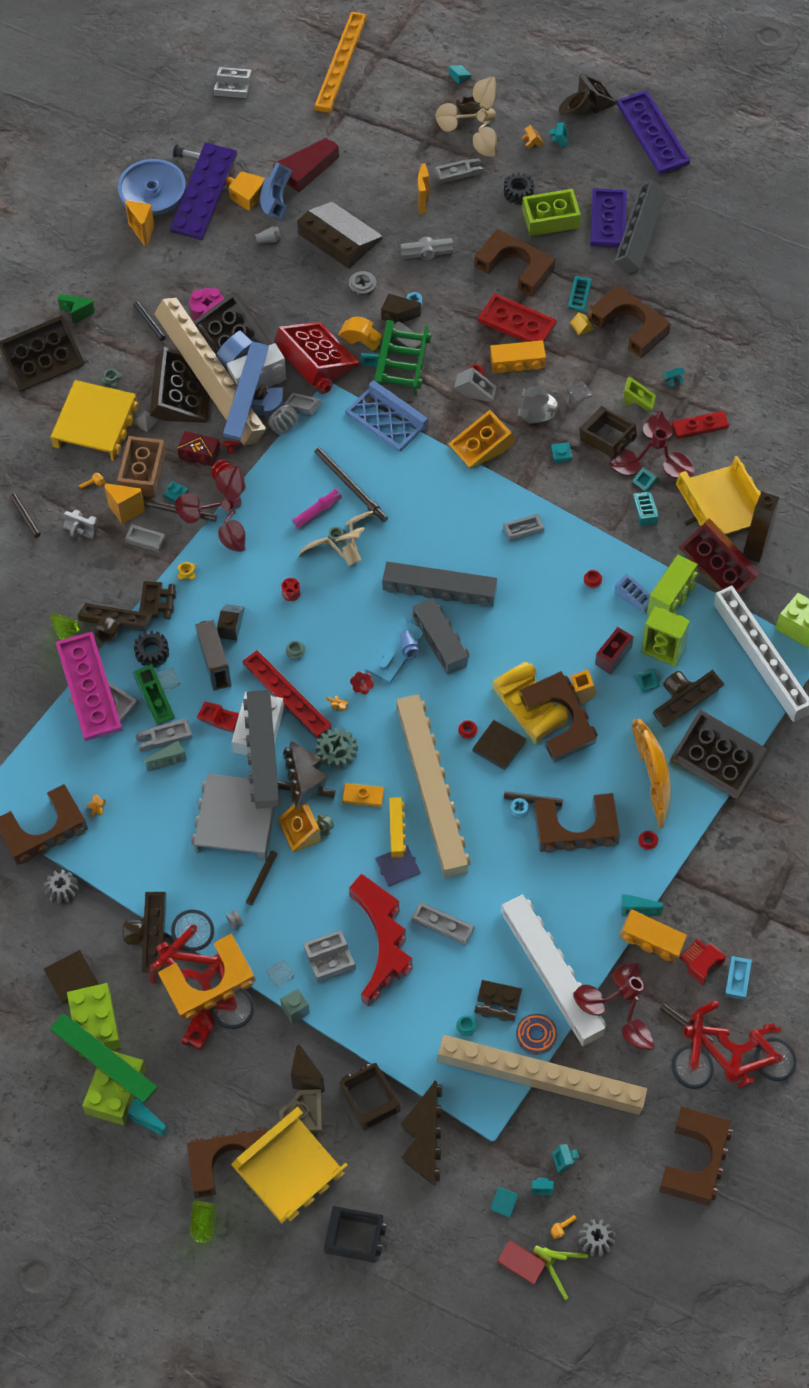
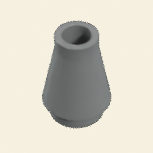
(270, 235)

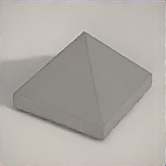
(146, 422)

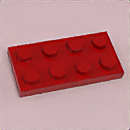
(516, 320)

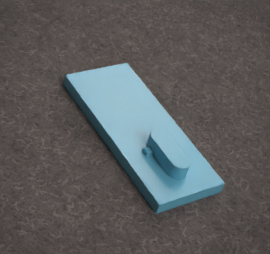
(389, 657)

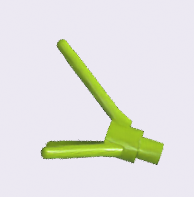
(549, 1257)

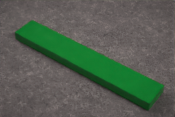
(103, 1058)

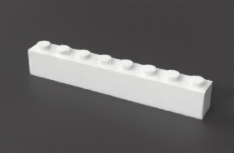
(762, 653)
(551, 967)

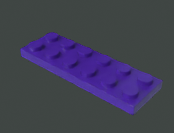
(653, 132)
(203, 191)

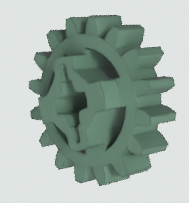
(341, 754)

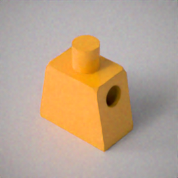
(245, 189)

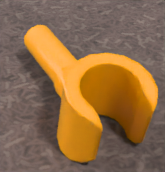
(97, 478)
(557, 1229)

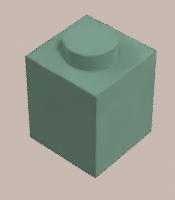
(294, 1006)

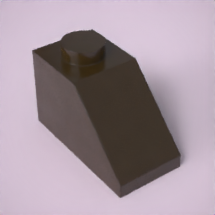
(400, 309)
(230, 622)

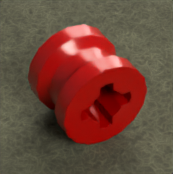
(291, 584)

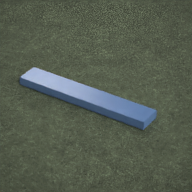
(245, 390)

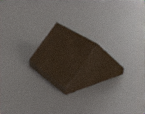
(598, 92)
(305, 1073)

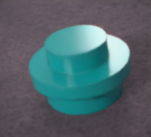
(466, 1025)

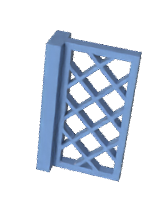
(398, 408)

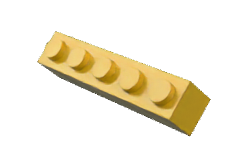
(397, 827)

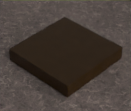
(499, 745)
(70, 975)

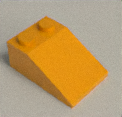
(482, 440)

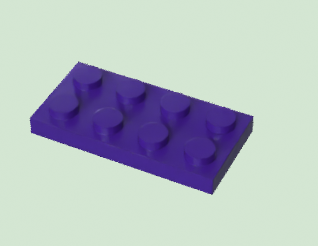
(608, 217)

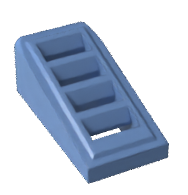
(630, 598)

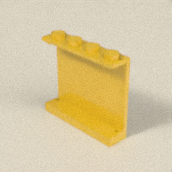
(95, 418)
(722, 495)
(288, 1167)

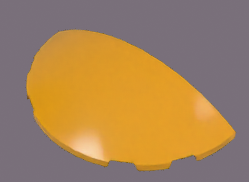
(657, 768)

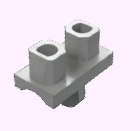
(79, 524)

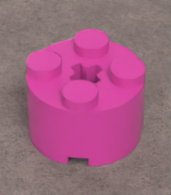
(203, 301)

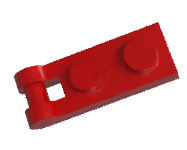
(195, 1027)

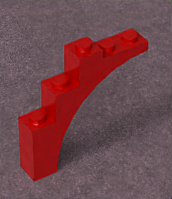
(391, 960)

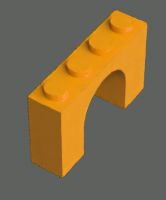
(189, 1000)

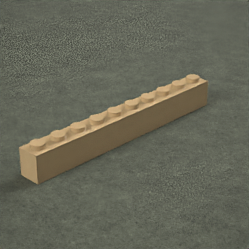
(205, 364)
(432, 786)
(542, 1074)

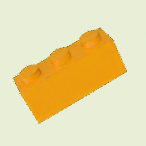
(517, 356)
(652, 936)

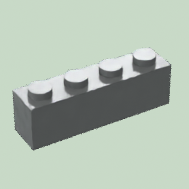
(440, 636)

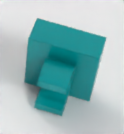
(560, 134)
(674, 374)
(173, 491)
(564, 1158)

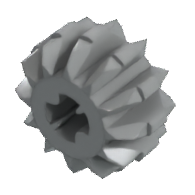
(283, 419)
(61, 886)
(589, 1233)

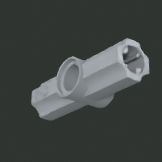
(426, 248)

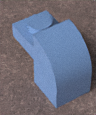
(233, 348)
(267, 406)

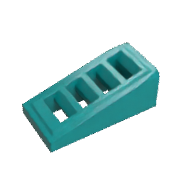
(580, 281)
(648, 519)
(640, 905)
(144, 1117)

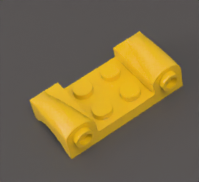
(536, 722)

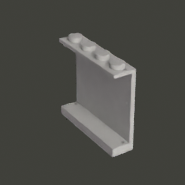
(230, 818)

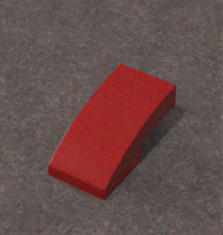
(218, 717)

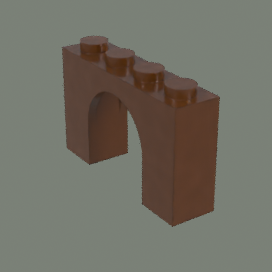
(502, 246)
(621, 302)
(557, 690)
(68, 824)
(555, 837)
(205, 1153)
(699, 1185)

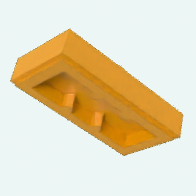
(363, 795)

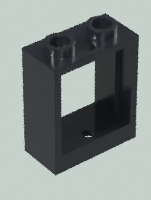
(359, 1216)

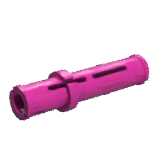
(323, 504)

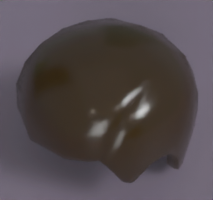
(468, 106)

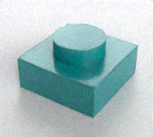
(561, 452)
(542, 1186)

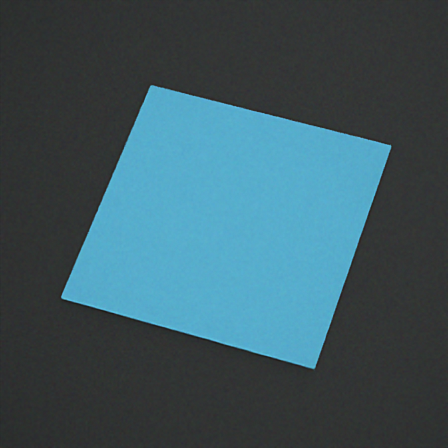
(541, 616)

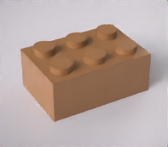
(142, 464)

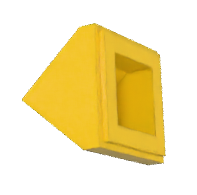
(581, 324)

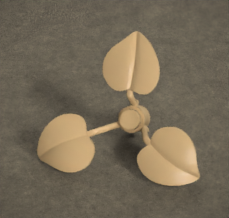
(485, 94)
(350, 550)

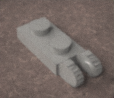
(459, 170)
(164, 735)

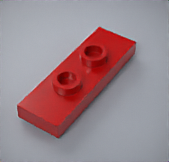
(700, 424)

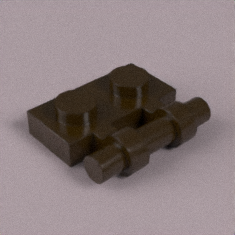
(151, 599)
(499, 995)

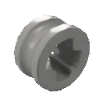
(234, 919)

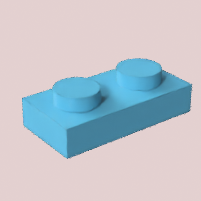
(738, 978)

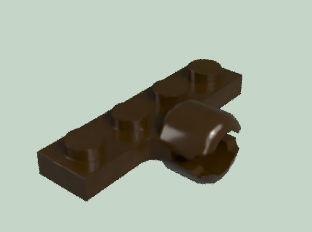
(112, 620)
(685, 695)
(149, 930)

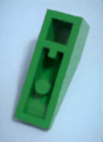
(153, 694)

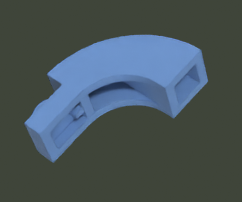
(272, 191)

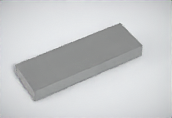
(442, 923)

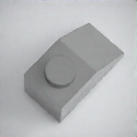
(475, 385)

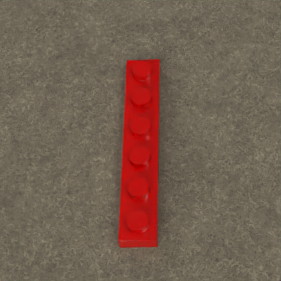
(292, 698)

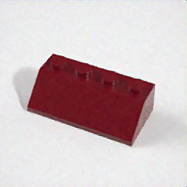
(719, 558)

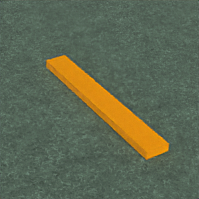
(340, 62)

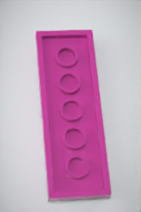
(88, 686)

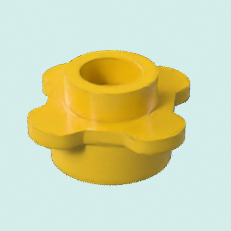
(186, 566)

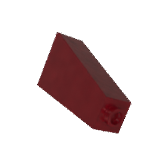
(310, 163)

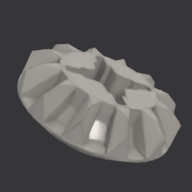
(366, 277)

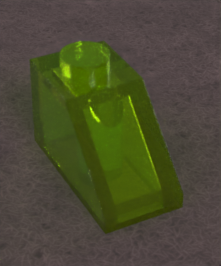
(203, 1221)

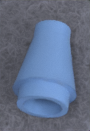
(410, 647)

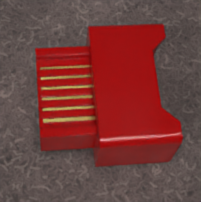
(701, 959)

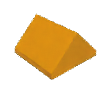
(140, 219)
(124, 501)
(299, 827)

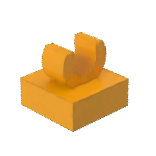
(533, 137)

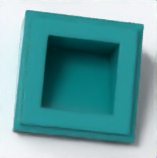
(459, 73)
(369, 359)
(645, 479)
(646, 680)
(504, 1202)

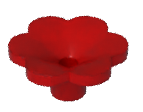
(230, 445)
(361, 682)

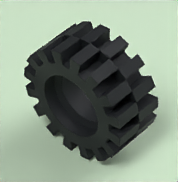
(518, 181)
(151, 639)

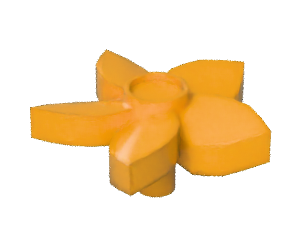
(336, 703)
(96, 805)

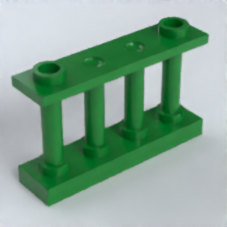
(388, 348)

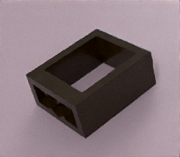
(597, 421)
(378, 1114)

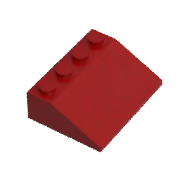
(314, 351)

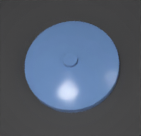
(153, 183)

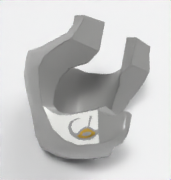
(537, 405)

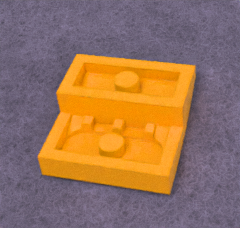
(423, 188)

